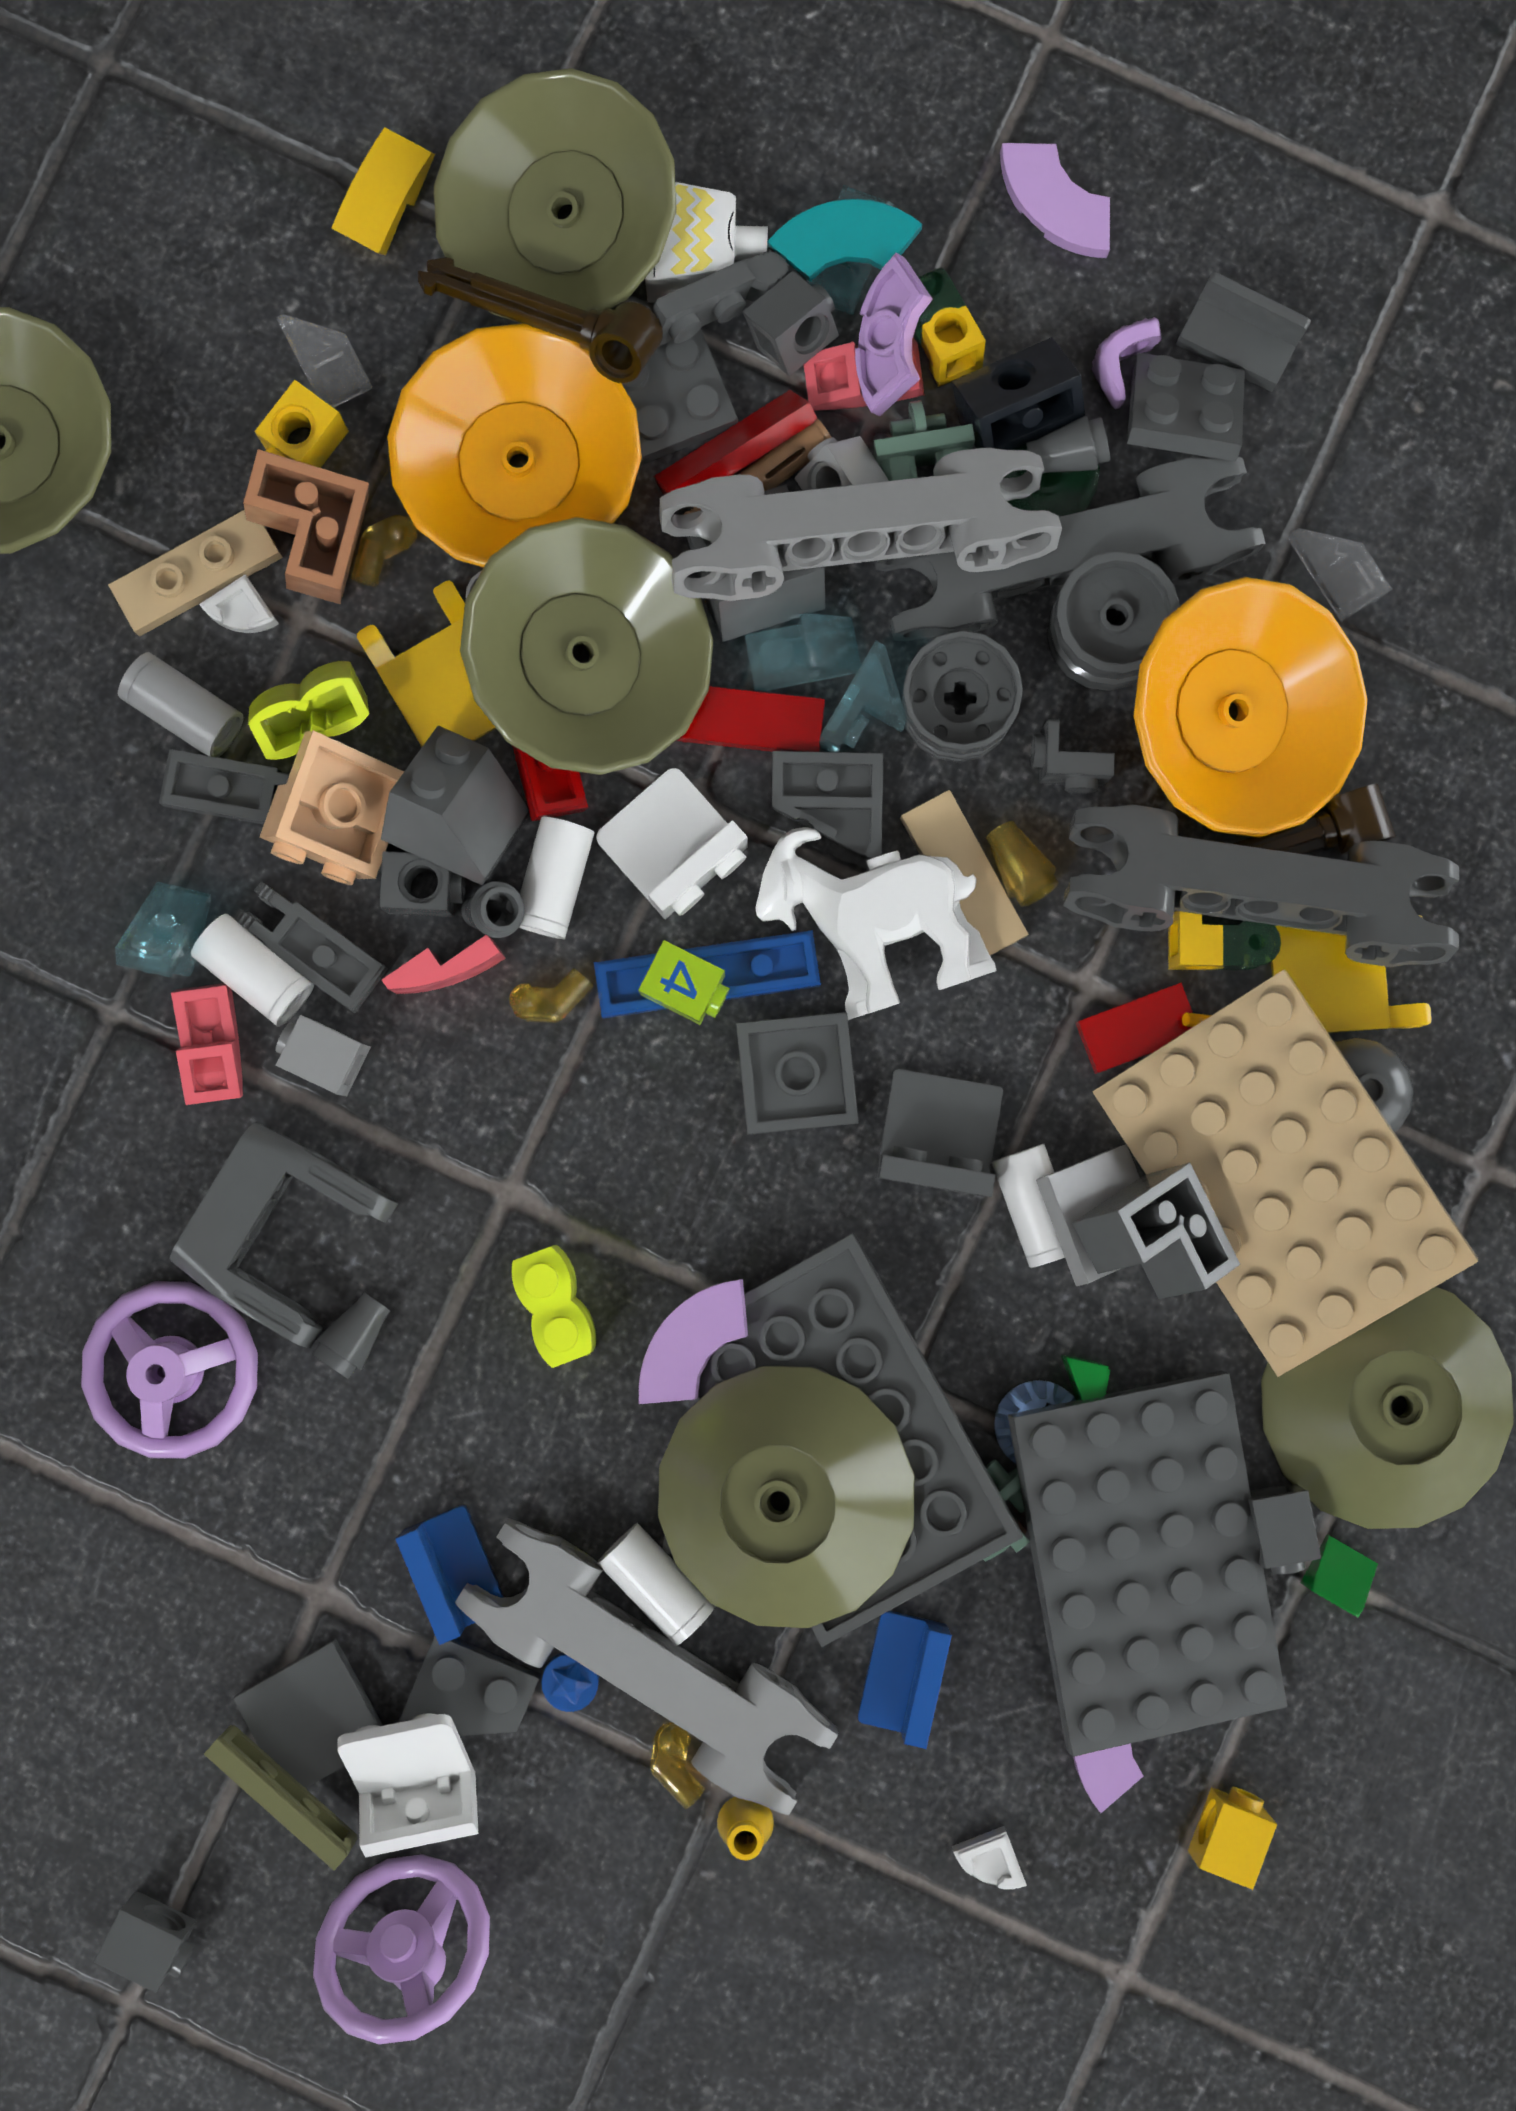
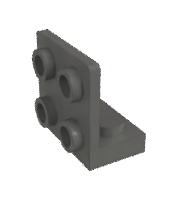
(940, 1133)

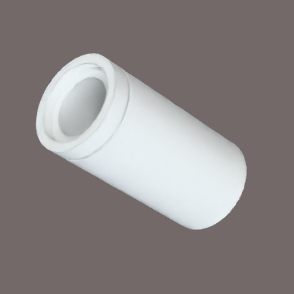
(554, 876)
(251, 969)
(1025, 1203)
(655, 1584)

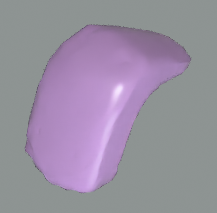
(1121, 344)

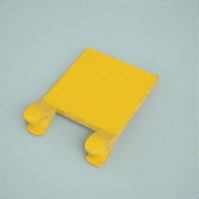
(431, 676)
(1340, 990)

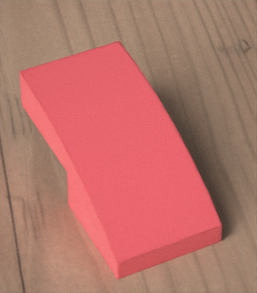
(834, 380)
(428, 973)
(209, 1044)

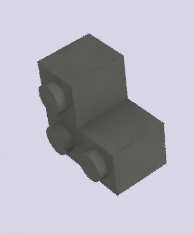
(1164, 1227)

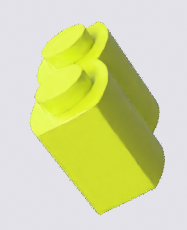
(324, 701)
(559, 1319)

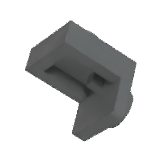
(1077, 770)

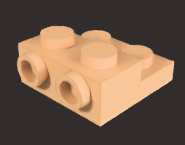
(332, 809)

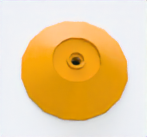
(503, 397)
(1294, 698)

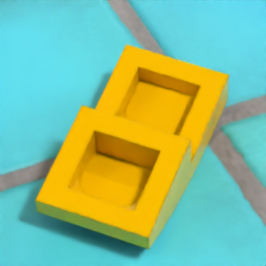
(382, 189)

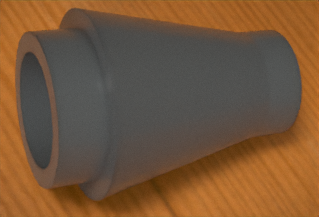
(1073, 447)
(503, 906)
(351, 1337)

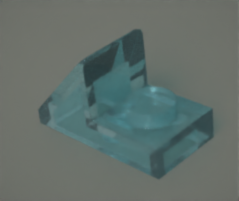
(803, 653)
(870, 691)
(165, 931)

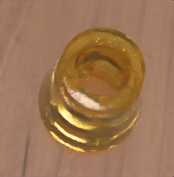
(1021, 864)

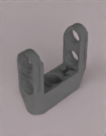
(237, 1211)

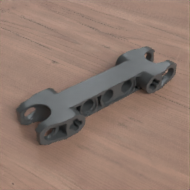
(1161, 525)
(1353, 898)

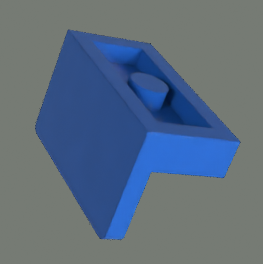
(441, 1560)
(905, 1676)

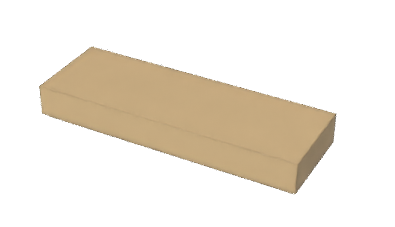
(943, 831)

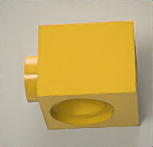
(299, 409)
(1232, 1836)

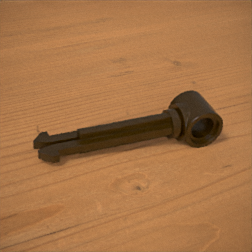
(616, 339)
(1343, 823)

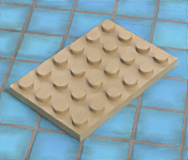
(1296, 1168)

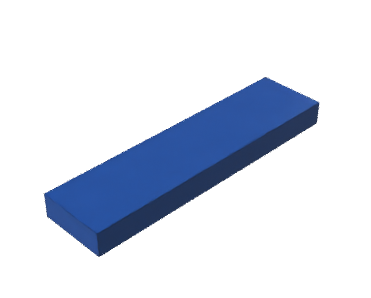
(750, 969)

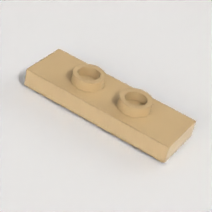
(193, 572)

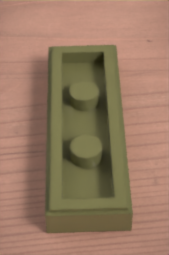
(282, 1796)

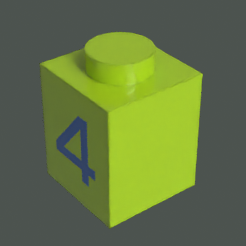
(684, 983)

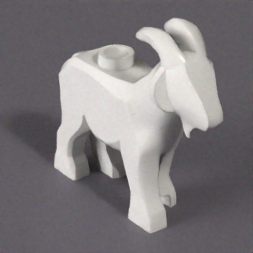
(877, 910)

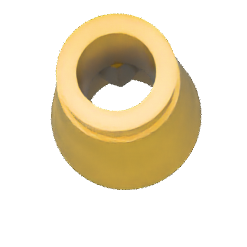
(740, 1816)

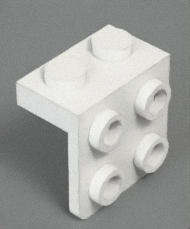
(672, 843)
(410, 1783)

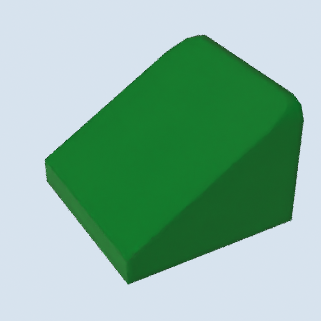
(1087, 1377)
(1341, 1576)

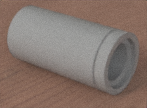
(180, 705)

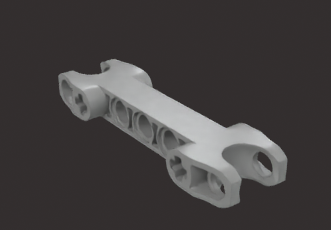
(763, 535)
(728, 1716)

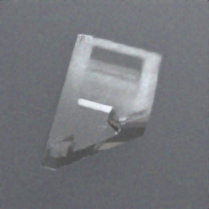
(326, 360)
(1341, 570)

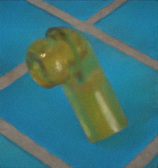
(380, 543)
(549, 1004)
(669, 1763)

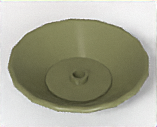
(548, 146)
(53, 429)
(597, 591)
(1384, 1470)
(844, 1487)

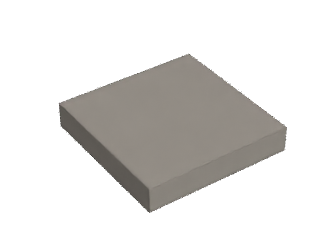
(1077, 1191)

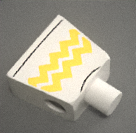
(702, 240)

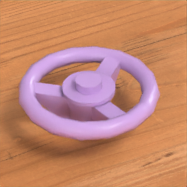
(167, 1370)
(403, 1949)

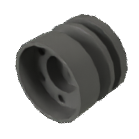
(986, 677)

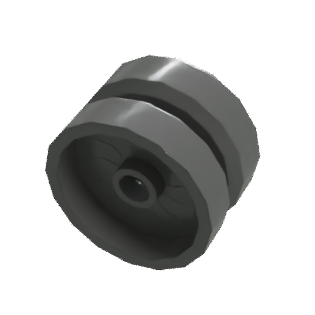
(1098, 594)

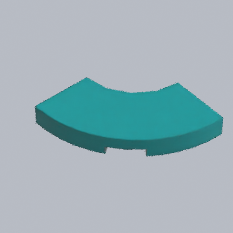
(842, 233)

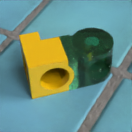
(948, 330)
(1220, 946)

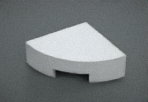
(240, 608)
(991, 1859)

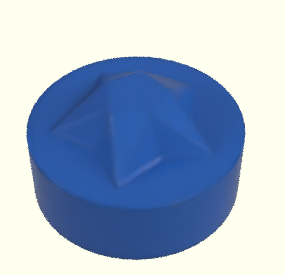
(568, 1684)

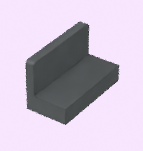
(1243, 331)

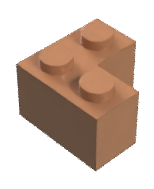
(321, 512)

